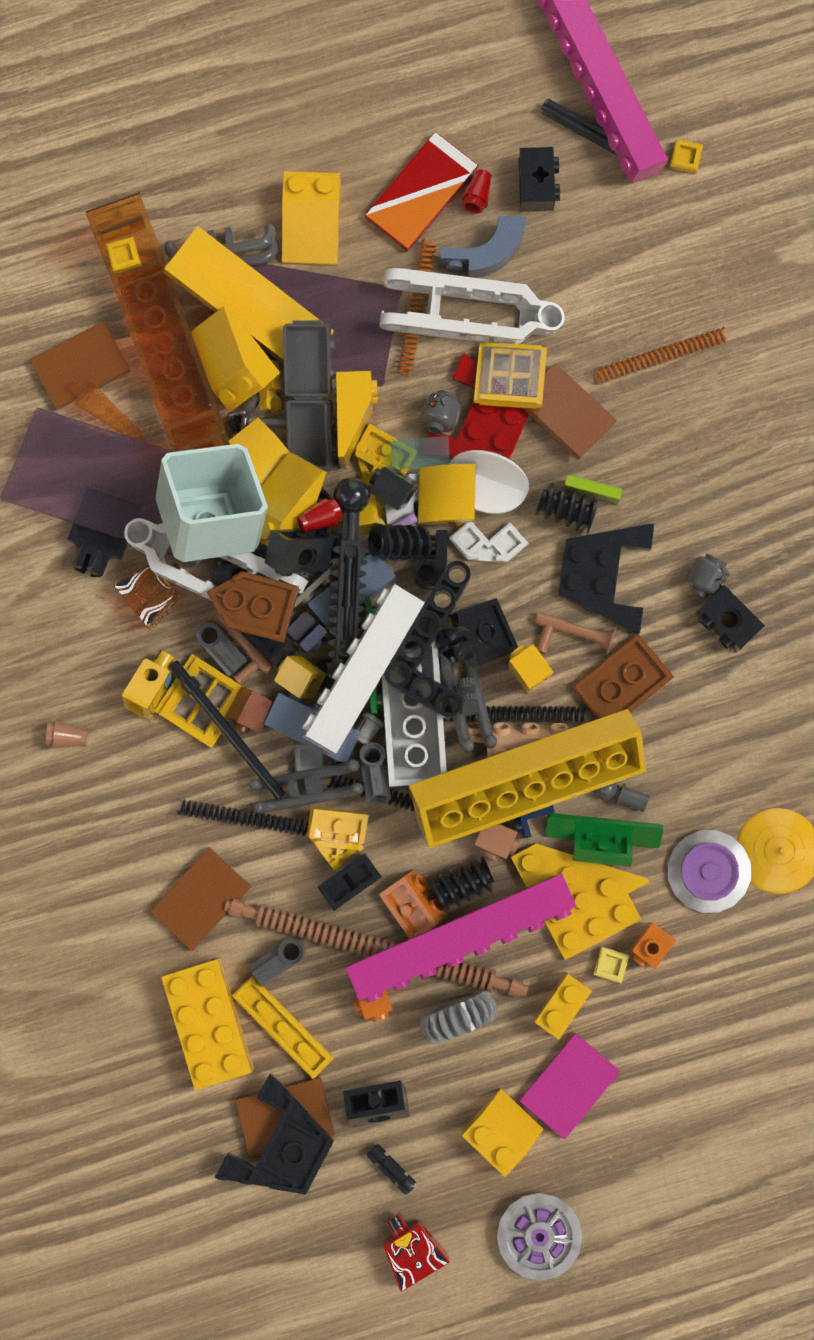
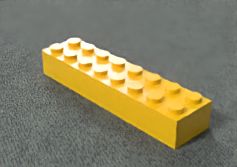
(528, 778)

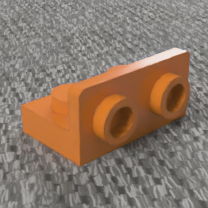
(413, 904)

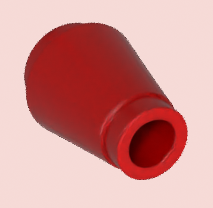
(477, 192)
(321, 515)

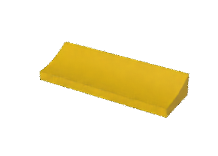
(222, 278)

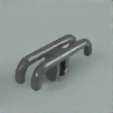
(268, 240)
(472, 703)
(307, 788)

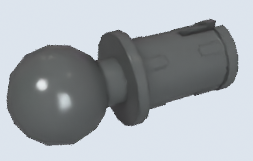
(624, 795)

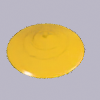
(779, 850)

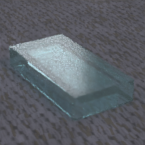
(420, 452)

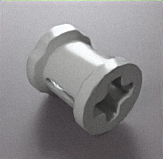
(369, 727)

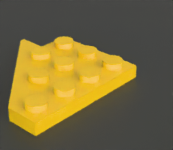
(597, 891)

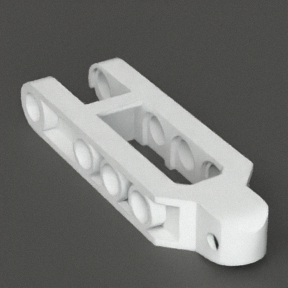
(535, 317)
(153, 542)

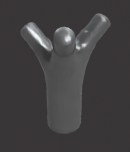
(246, 410)

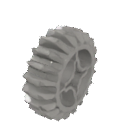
(459, 1017)

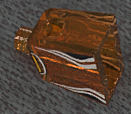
(148, 595)

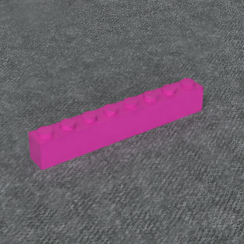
(605, 87)
(461, 936)

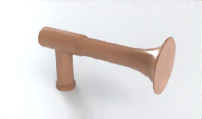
(554, 623)
(258, 659)

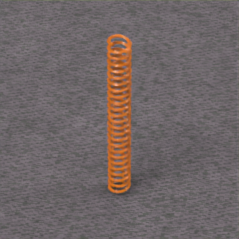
(428, 266)
(610, 368)

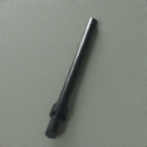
(192, 687)

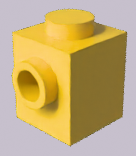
(300, 677)

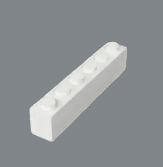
(363, 669)

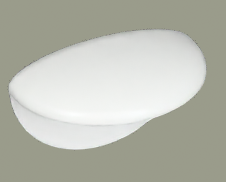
(499, 481)

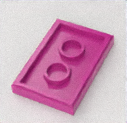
(569, 1086)

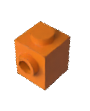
(651, 946)
(376, 1010)

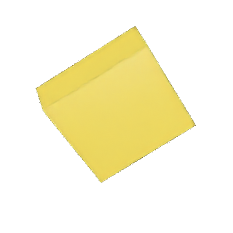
(611, 964)

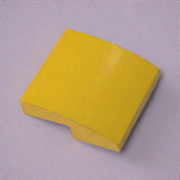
(263, 447)
(447, 494)

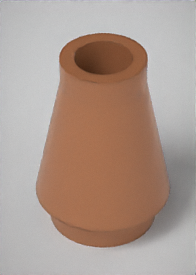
(65, 735)

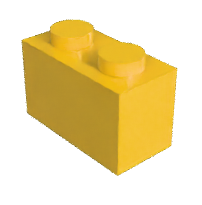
(529, 667)
(562, 1005)

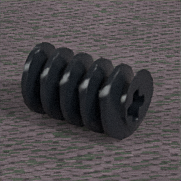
(567, 507)
(400, 542)
(463, 884)

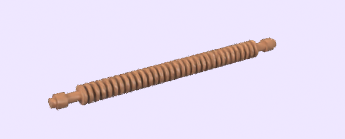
(238, 908)

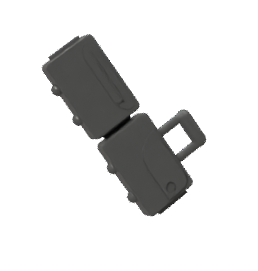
(307, 378)

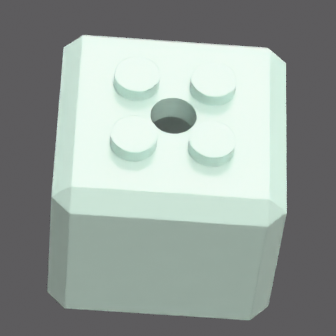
(210, 502)

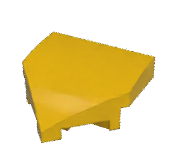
(375, 452)
(337, 833)

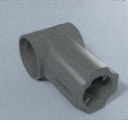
(222, 650)
(374, 774)
(276, 962)

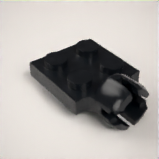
(94, 550)
(477, 635)

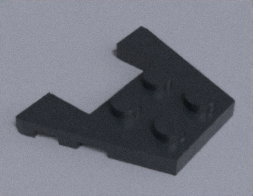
(592, 572)
(292, 1152)

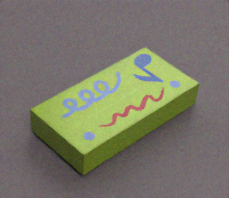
(593, 489)

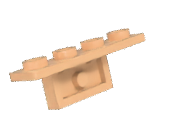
(514, 736)

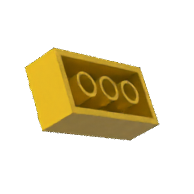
(207, 1024)

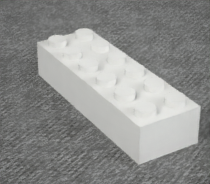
(413, 732)

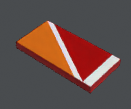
(421, 191)

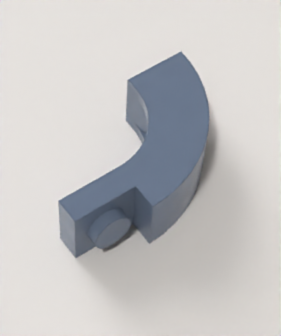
(490, 256)

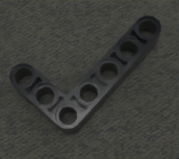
(425, 641)

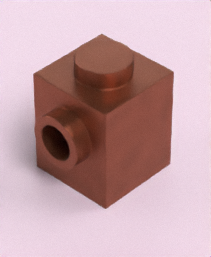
(249, 711)

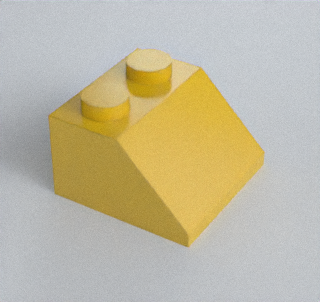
(502, 1132)

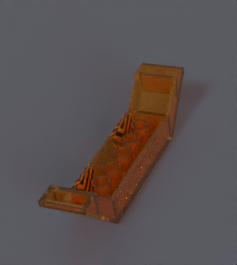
(159, 329)

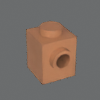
(497, 842)

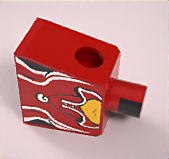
(412, 1251)

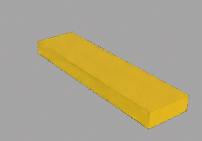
(283, 1027)

